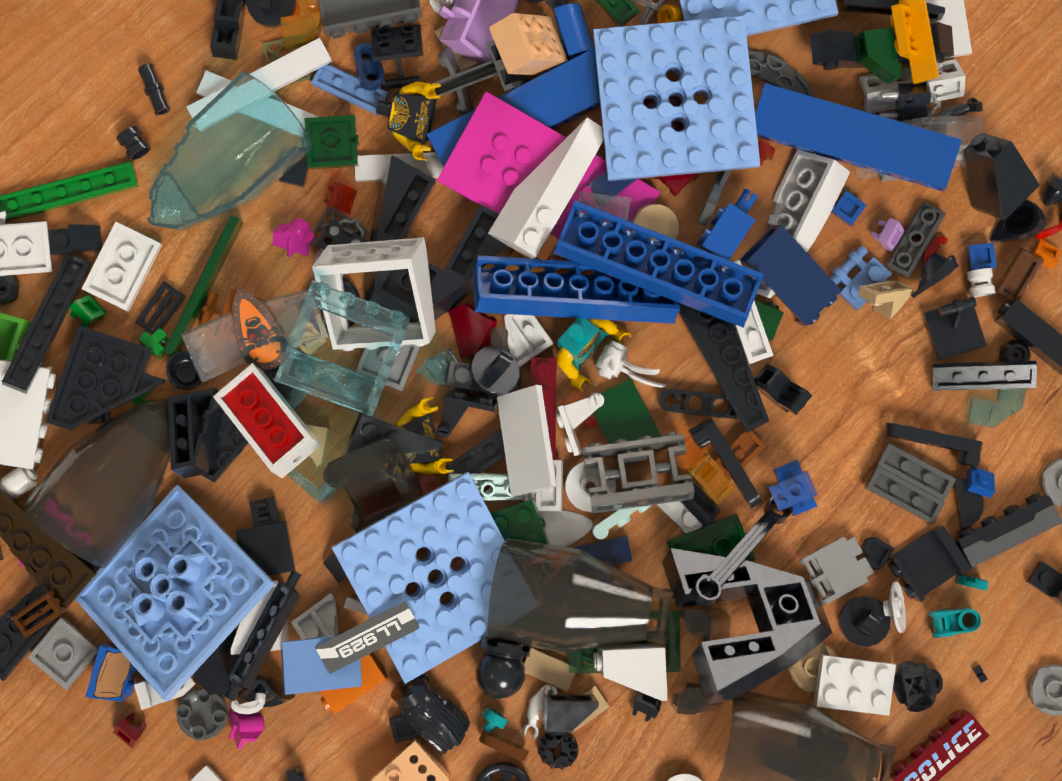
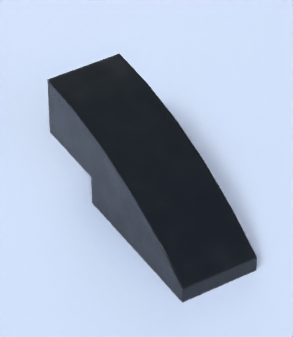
(227, 28)

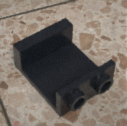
(928, 562)

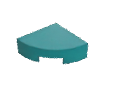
(972, 582)

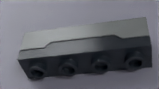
(1008, 529)

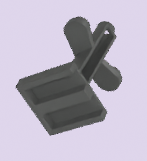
(460, 80)

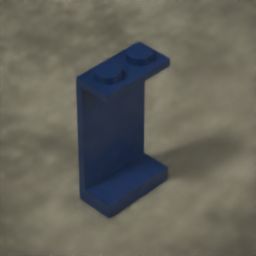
(791, 274)

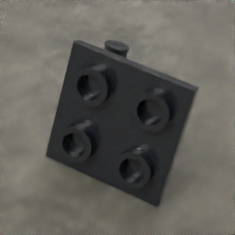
(397, 44)
(955, 328)
(457, 403)

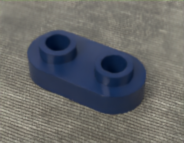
(367, 68)

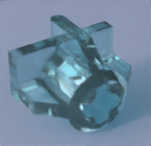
(435, 367)

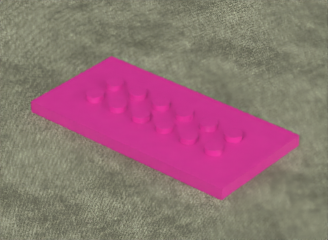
(504, 149)

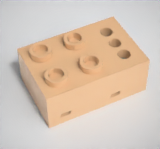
(528, 44)
(413, 764)

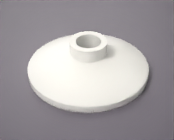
(576, 485)
(895, 607)

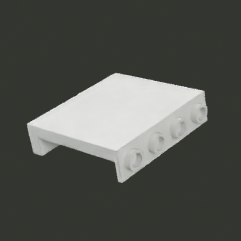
(23, 419)

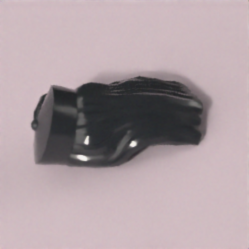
(431, 713)

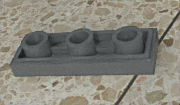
(908, 252)

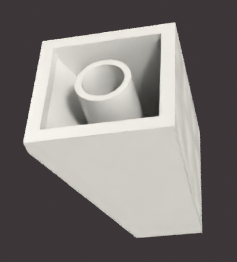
(249, 622)
(634, 666)

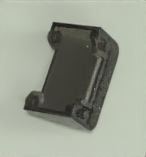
(375, 480)
(712, 625)

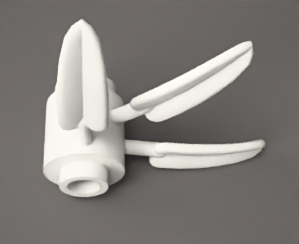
(612, 362)

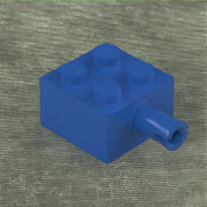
(729, 227)

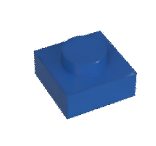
(848, 208)
(981, 256)
(980, 482)

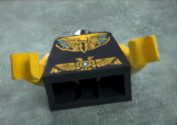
(411, 115)
(418, 420)

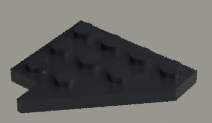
(99, 377)

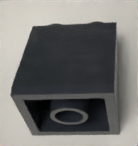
(997, 176)

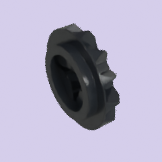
(569, 746)

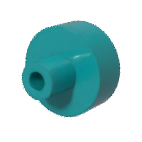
(493, 719)

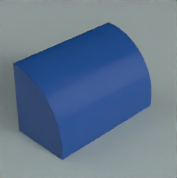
(573, 30)

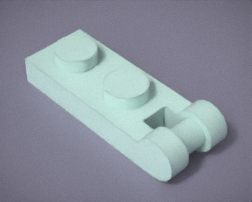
(619, 517)

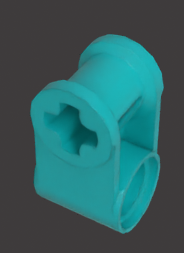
(949, 621)

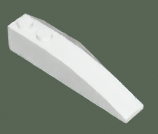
(546, 191)
(806, 199)

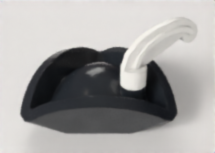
(264, 692)

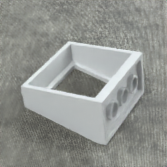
(370, 257)

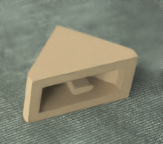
(322, 435)

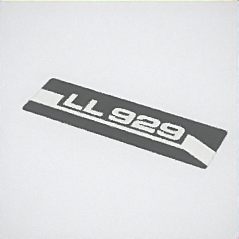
(367, 637)

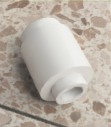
(18, 482)

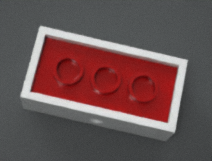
(267, 421)

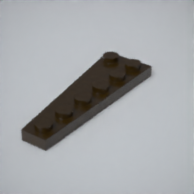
(43, 556)

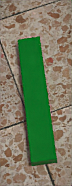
(69, 191)

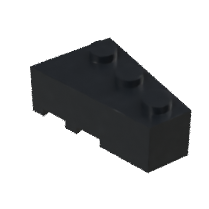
(193, 431)

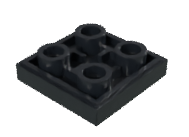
(268, 547)

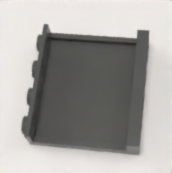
(360, 15)

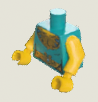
(581, 342)

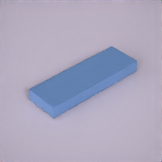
(347, 88)

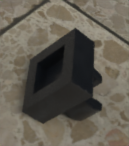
(264, 511)
(646, 705)

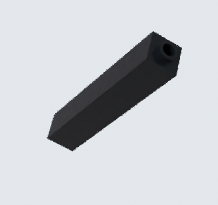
(1033, 331)

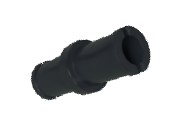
(154, 89)

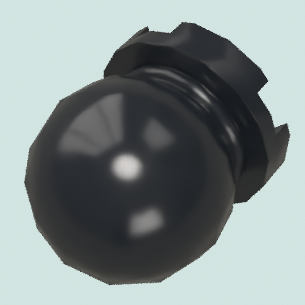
(500, 669)

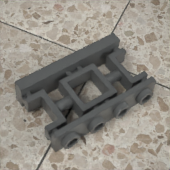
(639, 492)

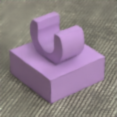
(890, 235)

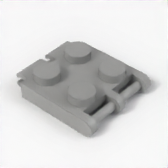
(837, 568)

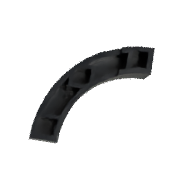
(838, 49)

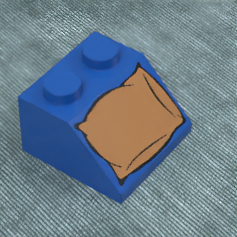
(111, 675)

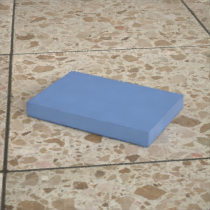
(306, 672)

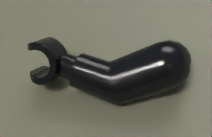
(960, 109)

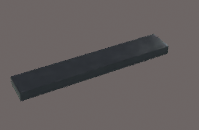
(46, 324)

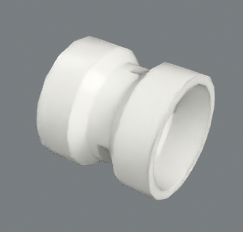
(979, 277)

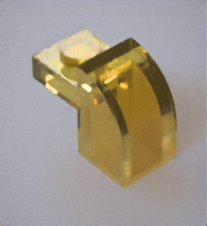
(301, 28)
(710, 478)

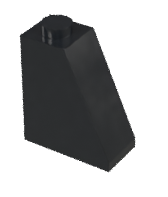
(215, 670)

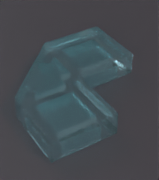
(993, 413)

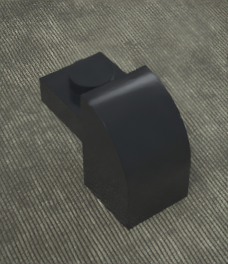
(781, 389)

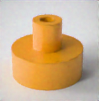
(669, 14)

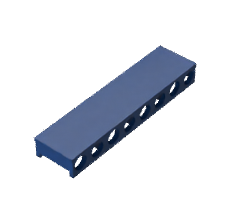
(549, 99)
(856, 137)
(657, 264)
(564, 294)

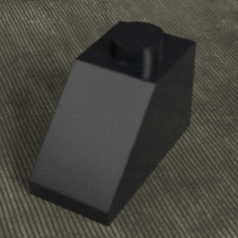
(566, 711)

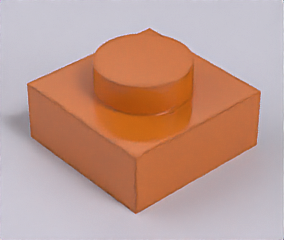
(1048, 252)

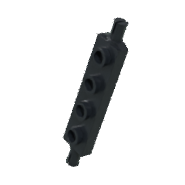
(263, 635)

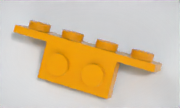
(915, 38)

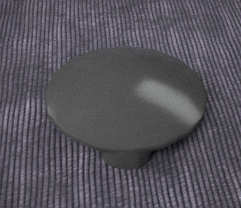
(201, 714)

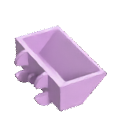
(469, 25)

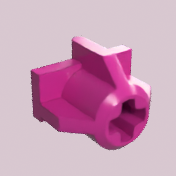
(294, 237)
(245, 727)

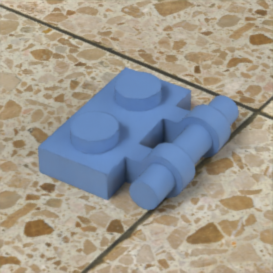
(869, 273)

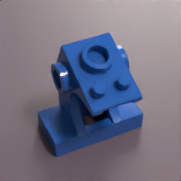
(793, 488)

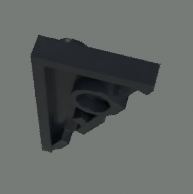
(369, 429)

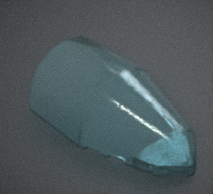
(228, 155)

